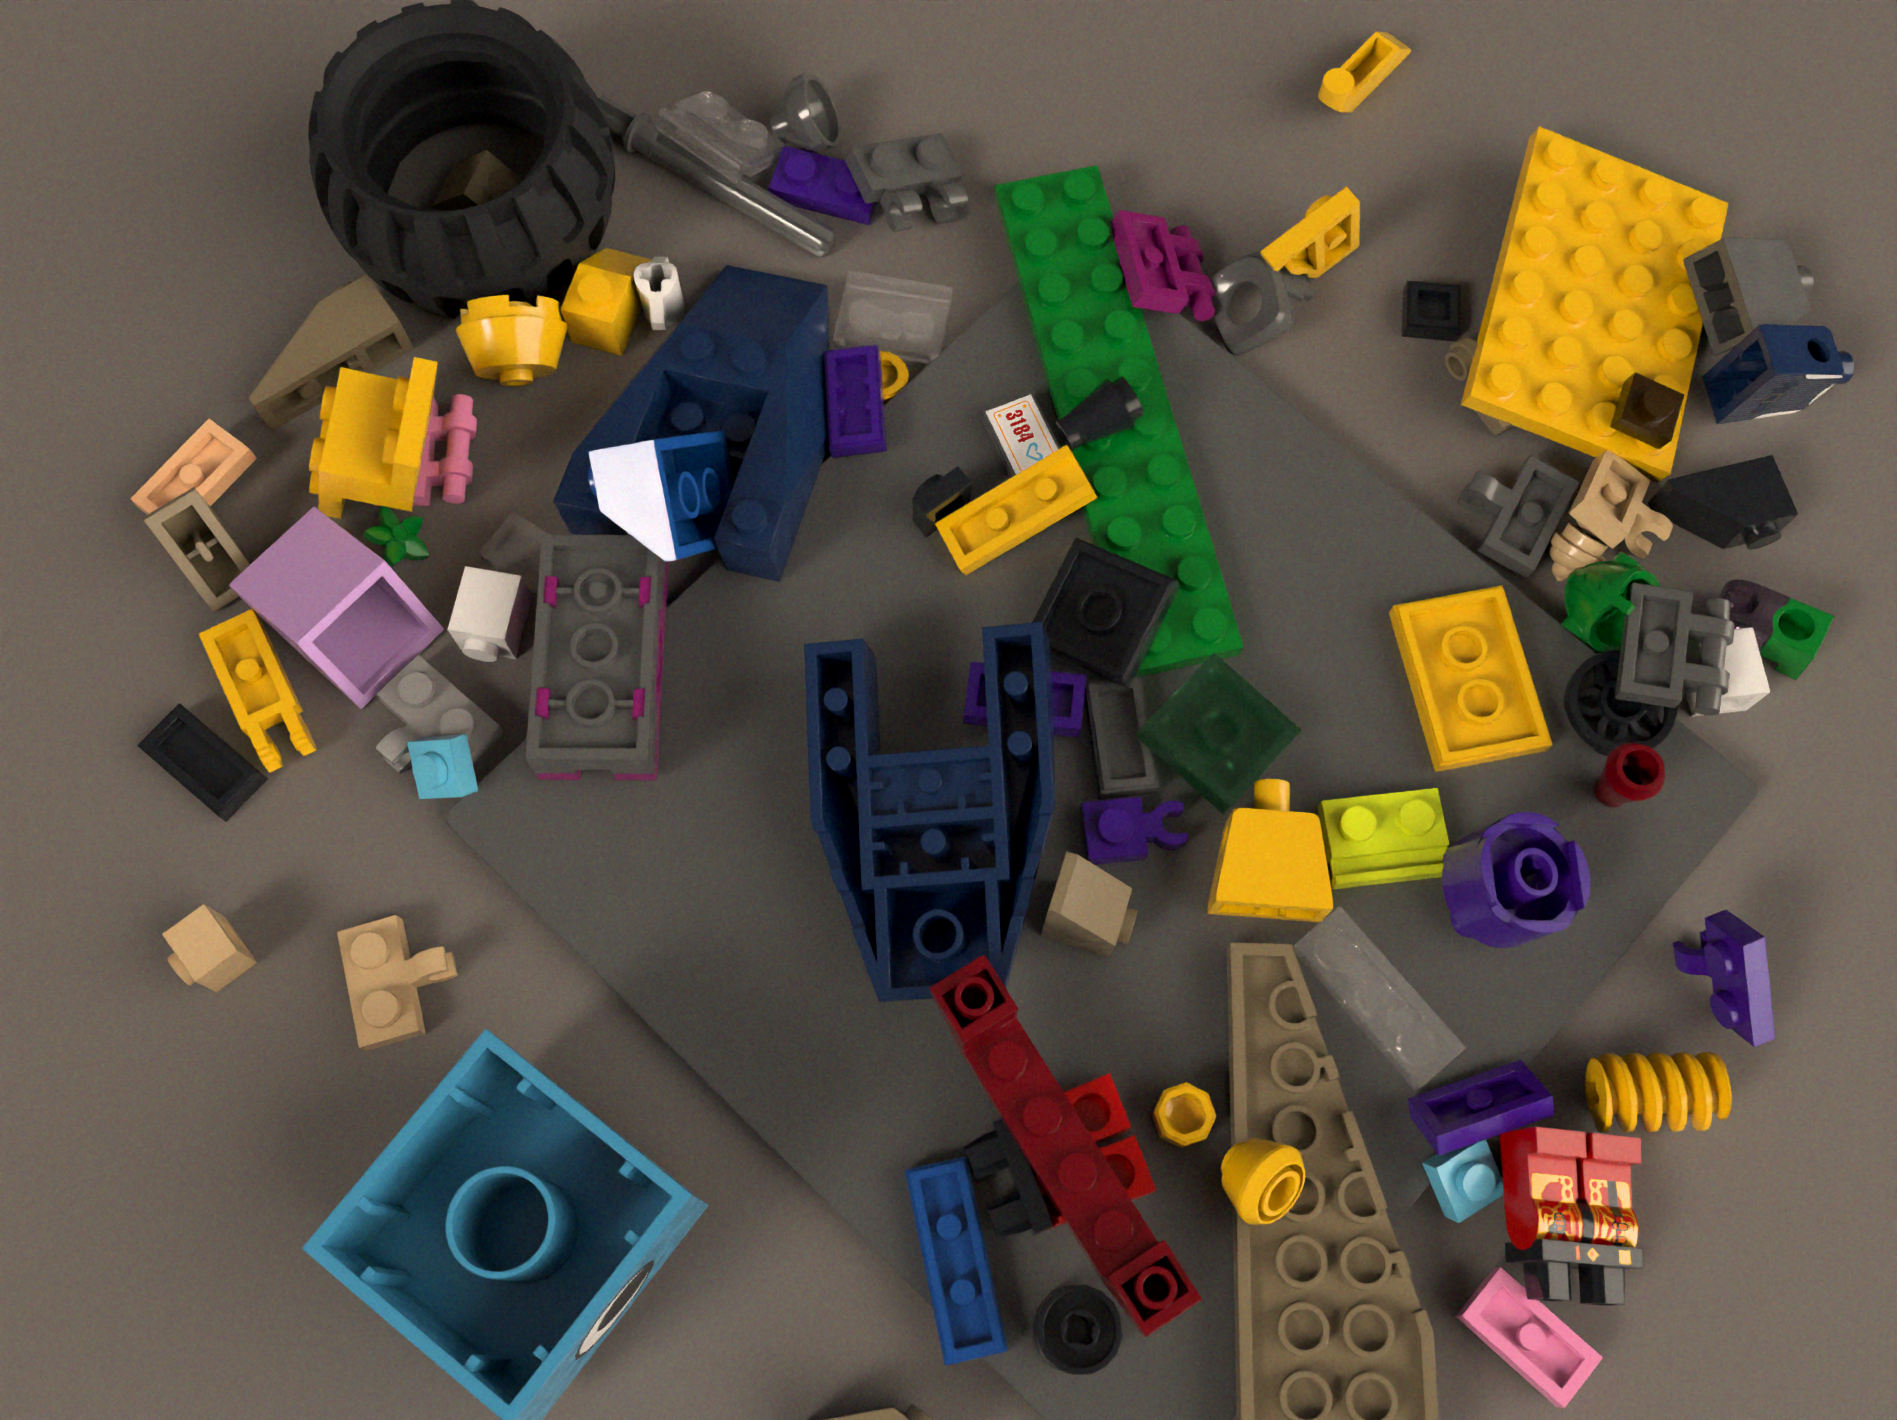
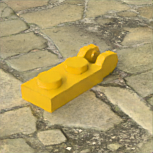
(256, 685)

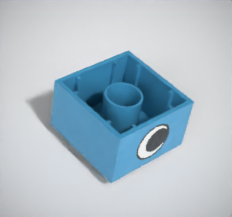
(505, 1230)

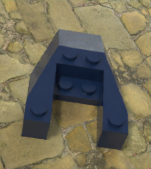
(741, 365)
(933, 842)

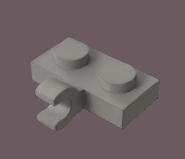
(431, 708)

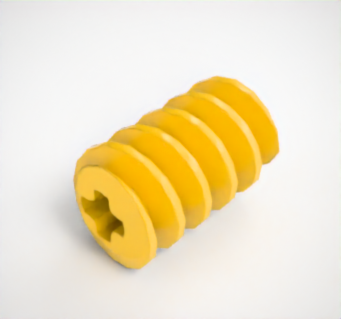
(1657, 1087)

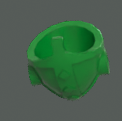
(1598, 600)

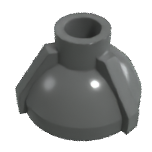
(807, 115)

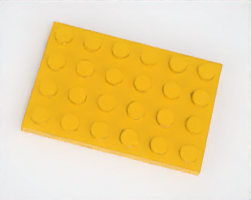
(1589, 297)

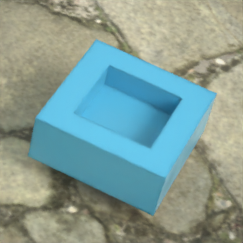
(442, 766)
(1464, 1180)

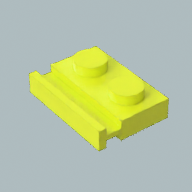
(1384, 837)

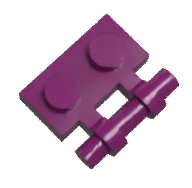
(1162, 266)

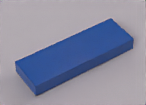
(955, 1261)

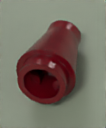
(1630, 775)

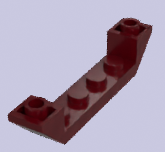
(1060, 1149)

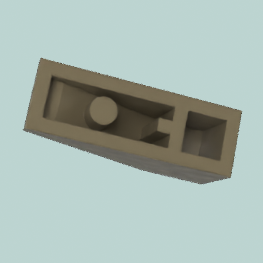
(344, 330)

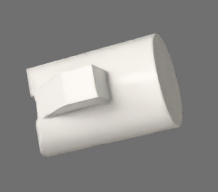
(659, 292)

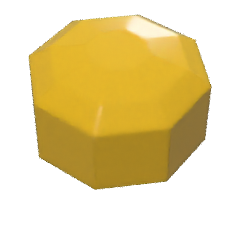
(1183, 1115)

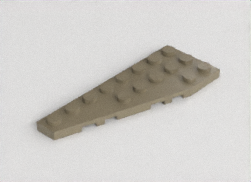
(1323, 1290)

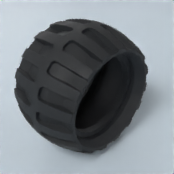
(442, 72)

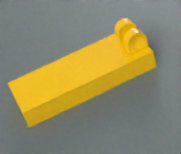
(1016, 510)

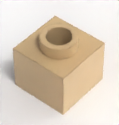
(207, 950)

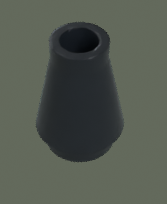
(1101, 414)

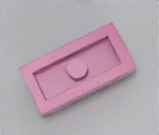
(1529, 1337)

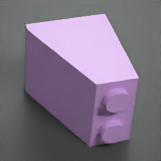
(338, 606)

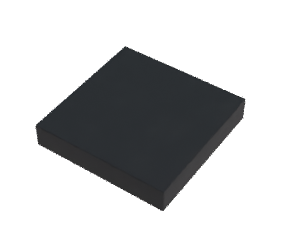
(1104, 611)

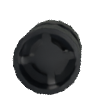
(1077, 1330)

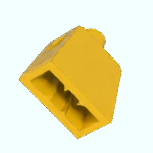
(1272, 861)

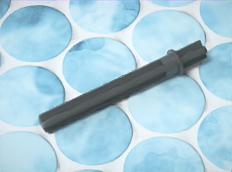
(641, 136)

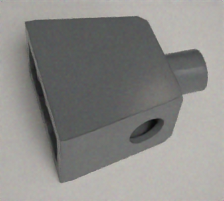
(1746, 286)

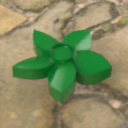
(397, 538)

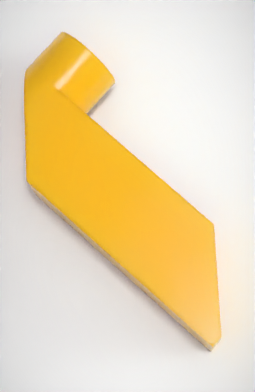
(1352, 82)

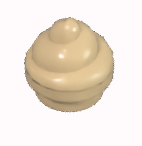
(1574, 550)

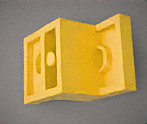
(372, 438)

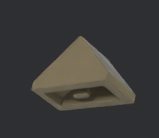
(200, 546)

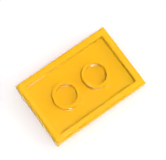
(1469, 678)

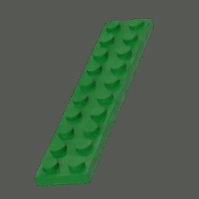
(1141, 476)

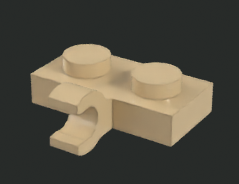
(1612, 506)
(385, 980)

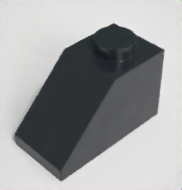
(1729, 503)

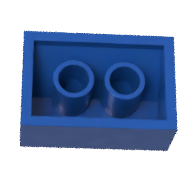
(665, 490)

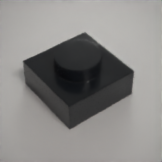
(940, 498)

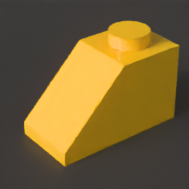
(603, 301)

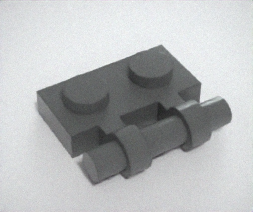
(1655, 649)

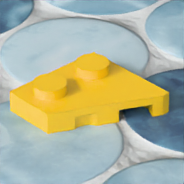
(1320, 239)

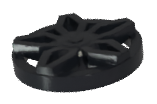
(1612, 711)

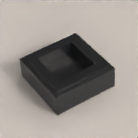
(1431, 311)

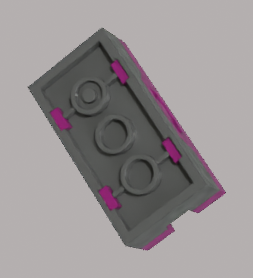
(597, 658)

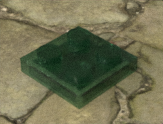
(1218, 733)

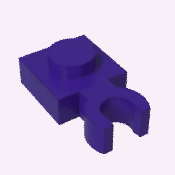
(1120, 830)

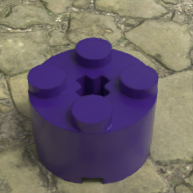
(1514, 881)

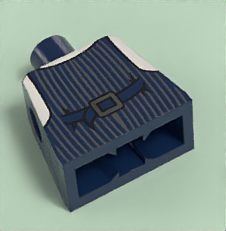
(1776, 372)

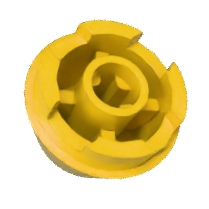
(512, 338)

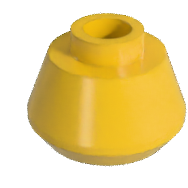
(1262, 1179)

